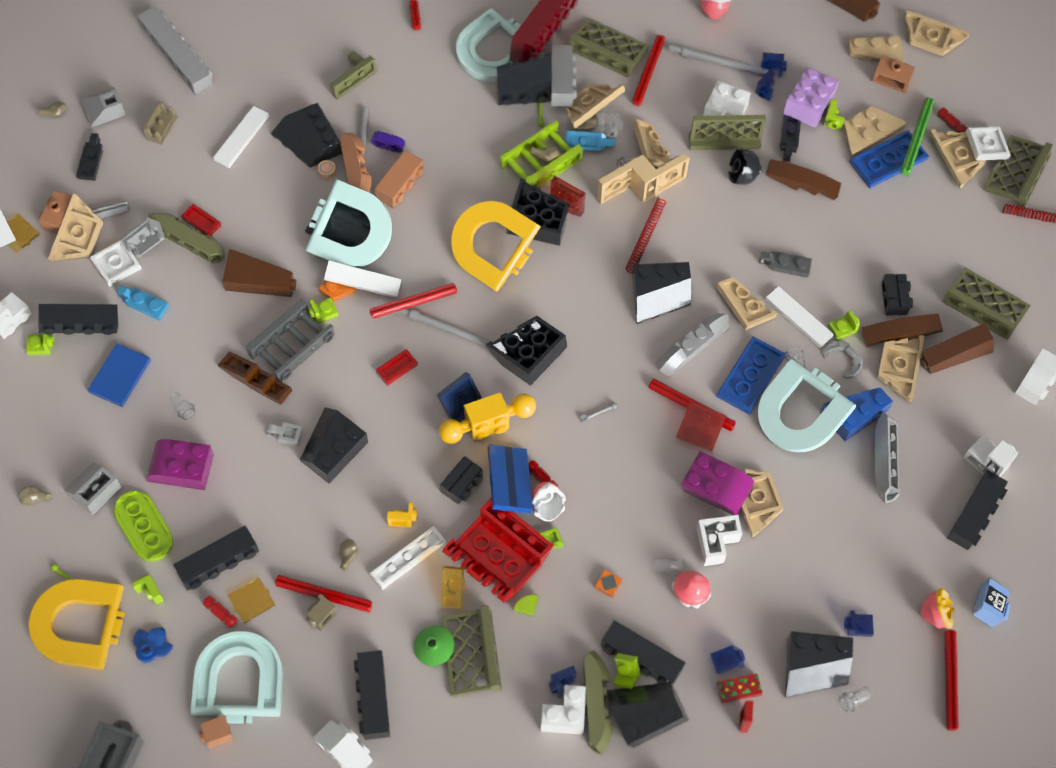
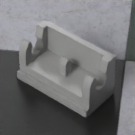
(143, 237)

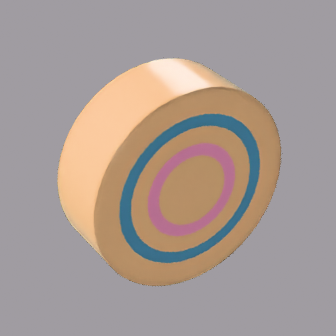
(326, 169)

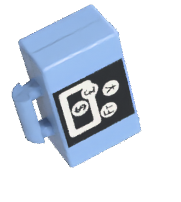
(992, 603)

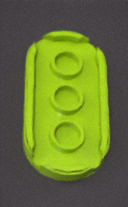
(143, 526)

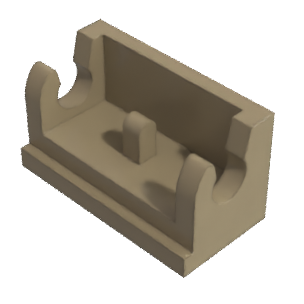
(159, 123)

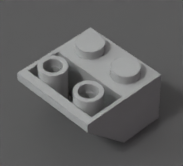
(93, 488)

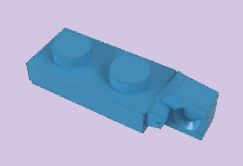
(589, 140)
(143, 302)

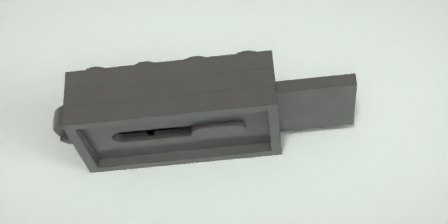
(112, 746)

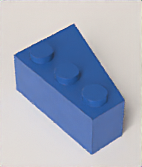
(868, 409)

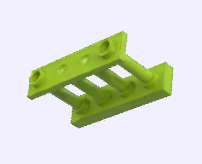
(544, 173)

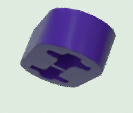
(388, 141)

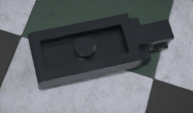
(789, 136)
(90, 159)

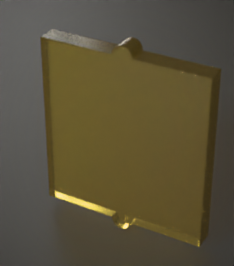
(23, 233)
(251, 600)

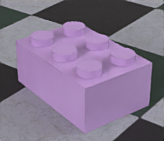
(811, 97)

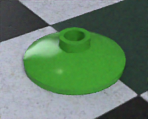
(440, 651)

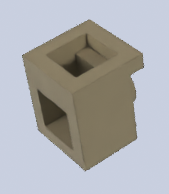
(320, 613)

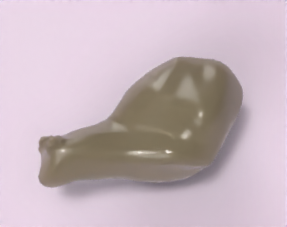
(53, 110)
(589, 125)
(545, 154)
(31, 495)
(348, 552)

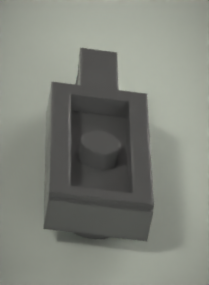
(786, 263)

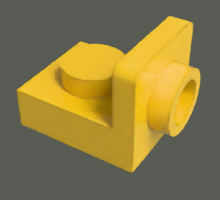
(399, 518)

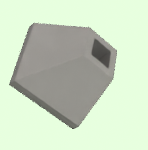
(103, 107)

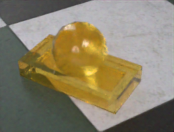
(452, 587)

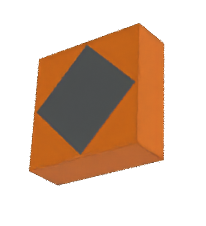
(608, 583)

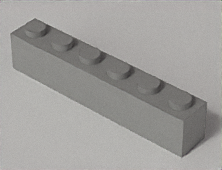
(175, 50)

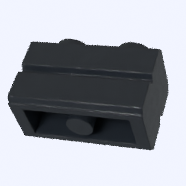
(896, 294)
(462, 480)

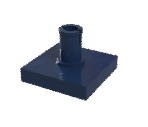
(458, 394)

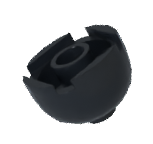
(744, 167)

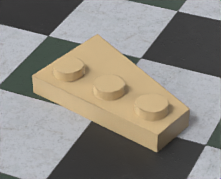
(876, 47)
(650, 143)
(745, 306)

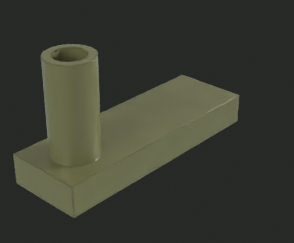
(363, 69)

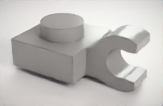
(287, 434)

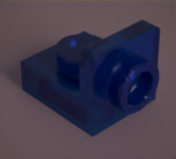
(774, 61)
(765, 84)
(859, 624)
(728, 659)
(562, 677)

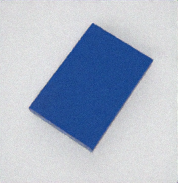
(119, 375)

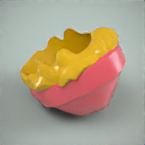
(938, 609)

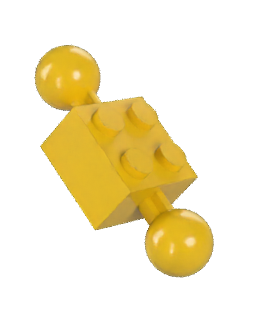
(486, 417)

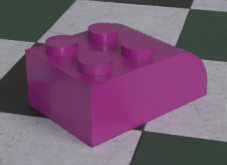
(180, 464)
(717, 483)

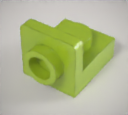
(832, 119)
(322, 310)
(844, 326)
(39, 344)
(147, 584)
(627, 671)

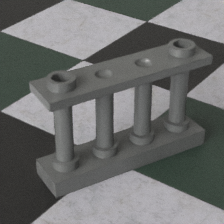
(283, 324)

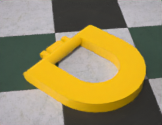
(463, 241)
(71, 592)

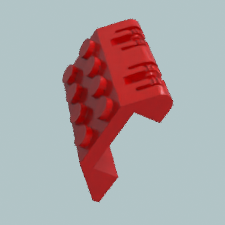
(500, 551)

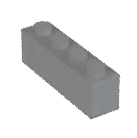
(562, 76)

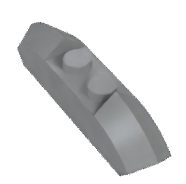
(693, 343)
(887, 458)

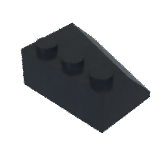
(646, 711)

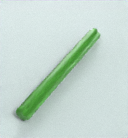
(917, 136)

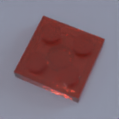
(569, 194)
(701, 426)

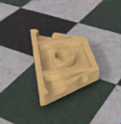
(933, 34)
(590, 101)
(870, 128)
(957, 155)
(77, 232)
(900, 365)
(761, 503)

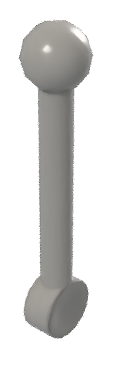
(584, 418)

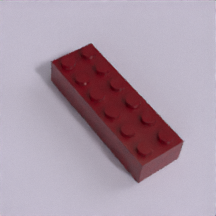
(539, 28)

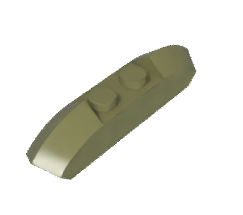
(192, 240)
(598, 728)

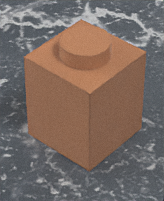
(215, 732)

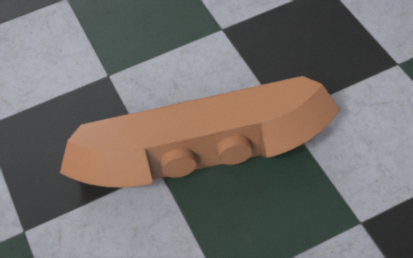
(354, 159)

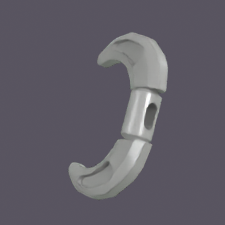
(857, 360)

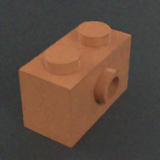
(893, 74)
(54, 212)

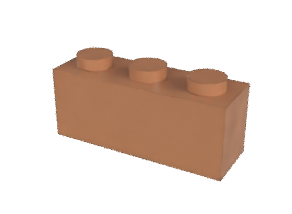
(399, 179)

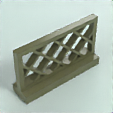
(602, 54)
(730, 139)
(1031, 178)
(980, 311)
(489, 653)

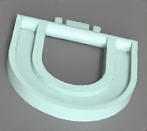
(472, 35)
(379, 233)
(821, 429)
(207, 671)

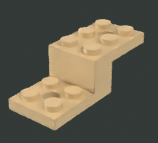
(642, 178)

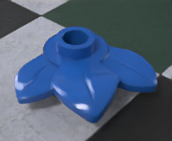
(153, 642)

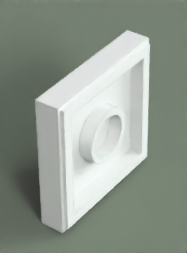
(988, 143)
(115, 263)

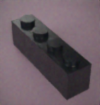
(77, 318)
(978, 508)
(216, 558)
(651, 658)
(373, 695)

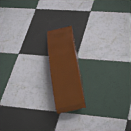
(803, 178)
(902, 328)
(255, 378)

